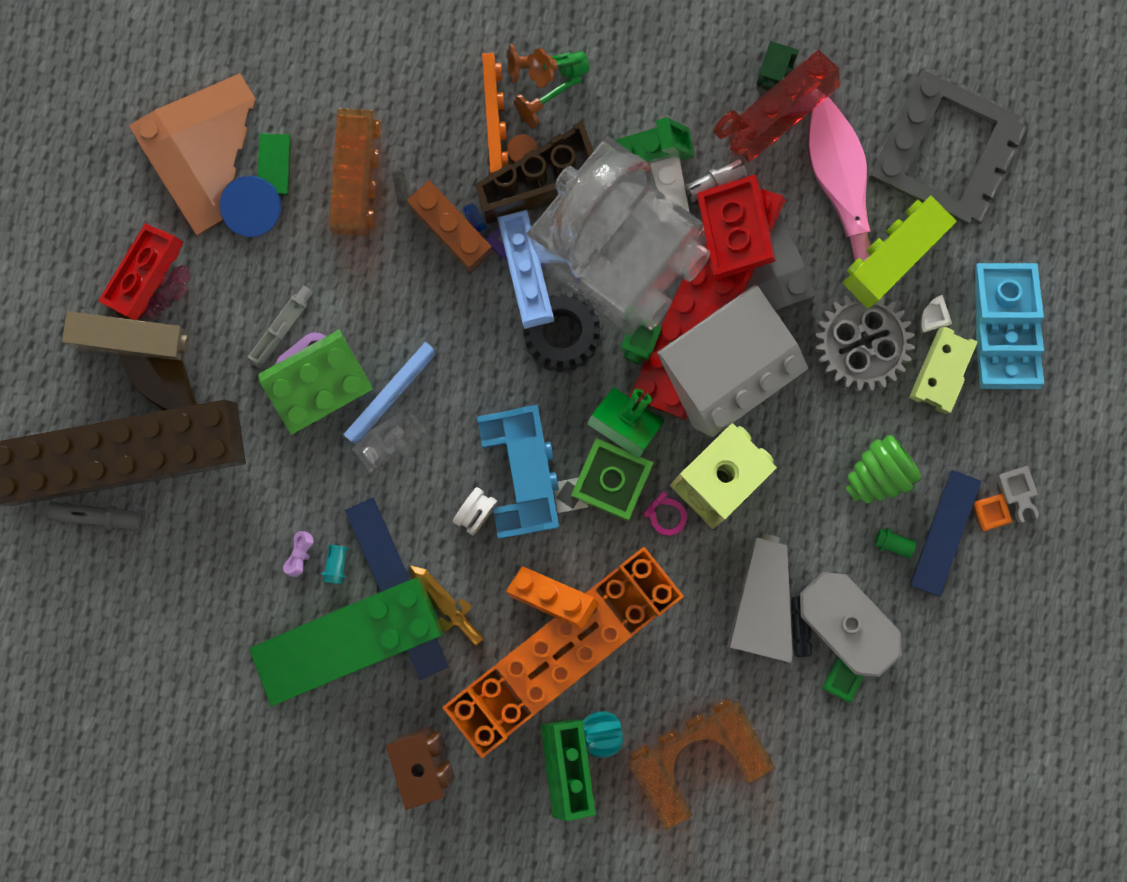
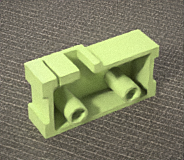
(943, 370)

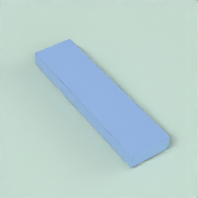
(525, 270)
(390, 393)

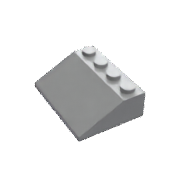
(732, 362)

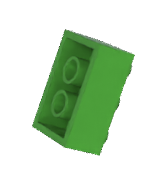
(315, 382)

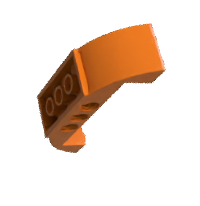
(561, 653)

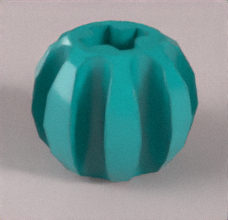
(602, 734)

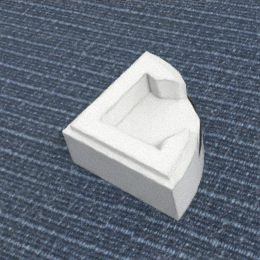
(935, 315)

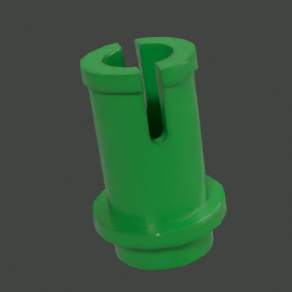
(894, 543)

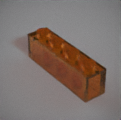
(353, 172)

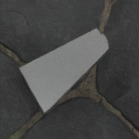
(763, 606)

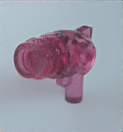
(171, 288)

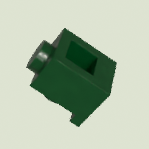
(776, 64)

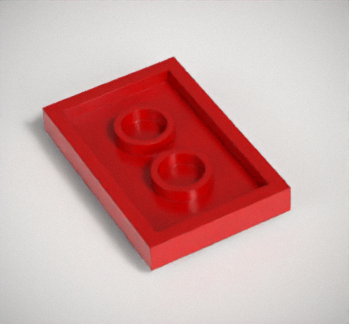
(736, 227)
(141, 272)

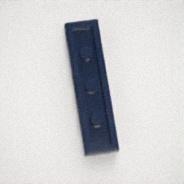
(945, 533)

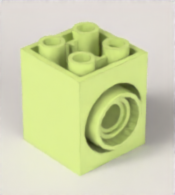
(736, 462)

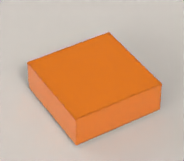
(992, 512)

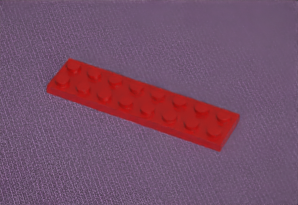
(690, 306)

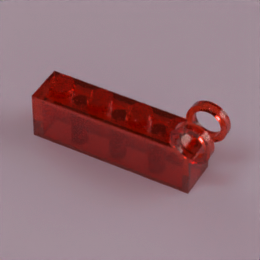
(780, 107)

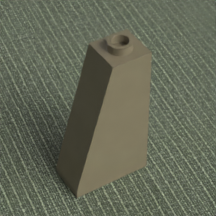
(124, 336)

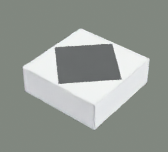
(563, 497)

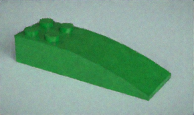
(346, 641)

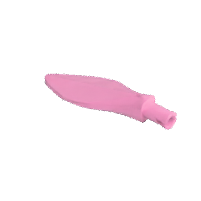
(841, 171)

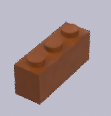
(449, 226)

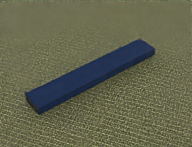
(390, 572)

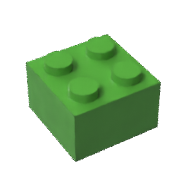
(611, 480)

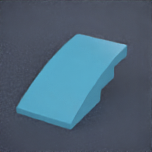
(1009, 325)

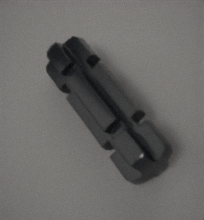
(801, 631)

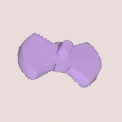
(294, 565)

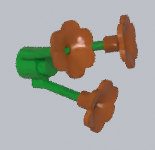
(542, 70)

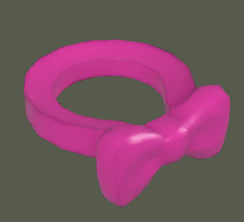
(650, 511)

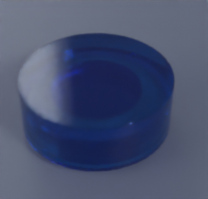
(474, 217)

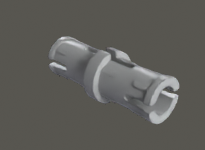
(716, 178)

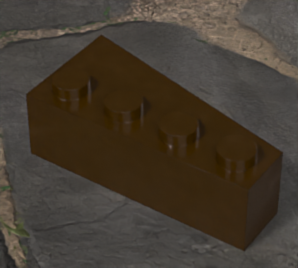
(533, 178)

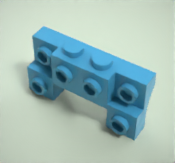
(529, 466)

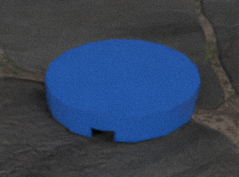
(250, 206)

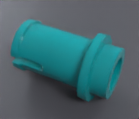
(335, 564)

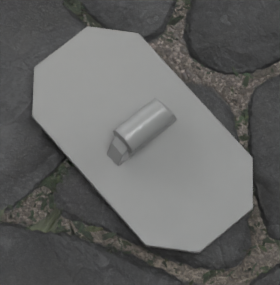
(850, 624)

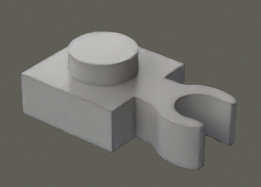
(1017, 488)

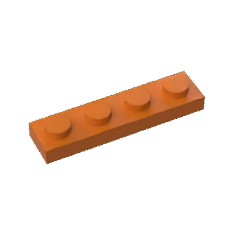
(494, 103)

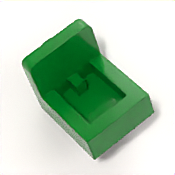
(640, 344)

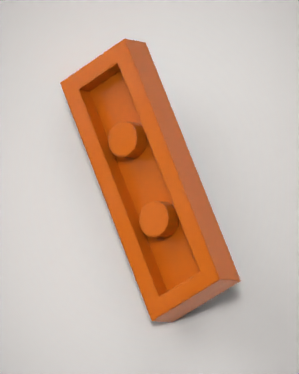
(552, 597)

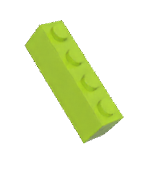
(898, 252)

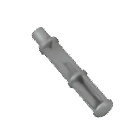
(279, 327)

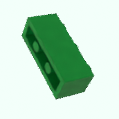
(567, 769)

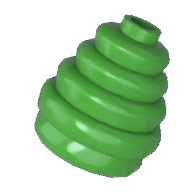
(883, 472)

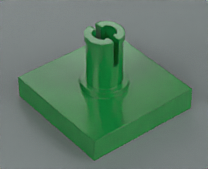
(626, 420)

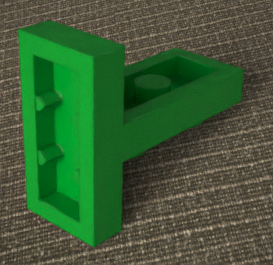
(660, 143)

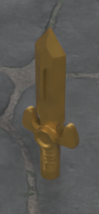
(447, 606)

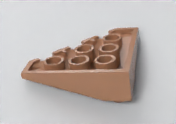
(196, 146)

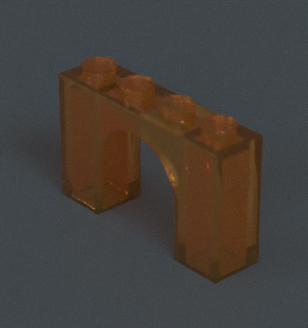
(655, 765)

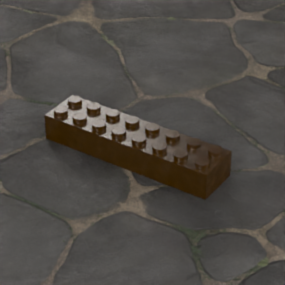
(120, 452)

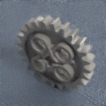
(875, 366)

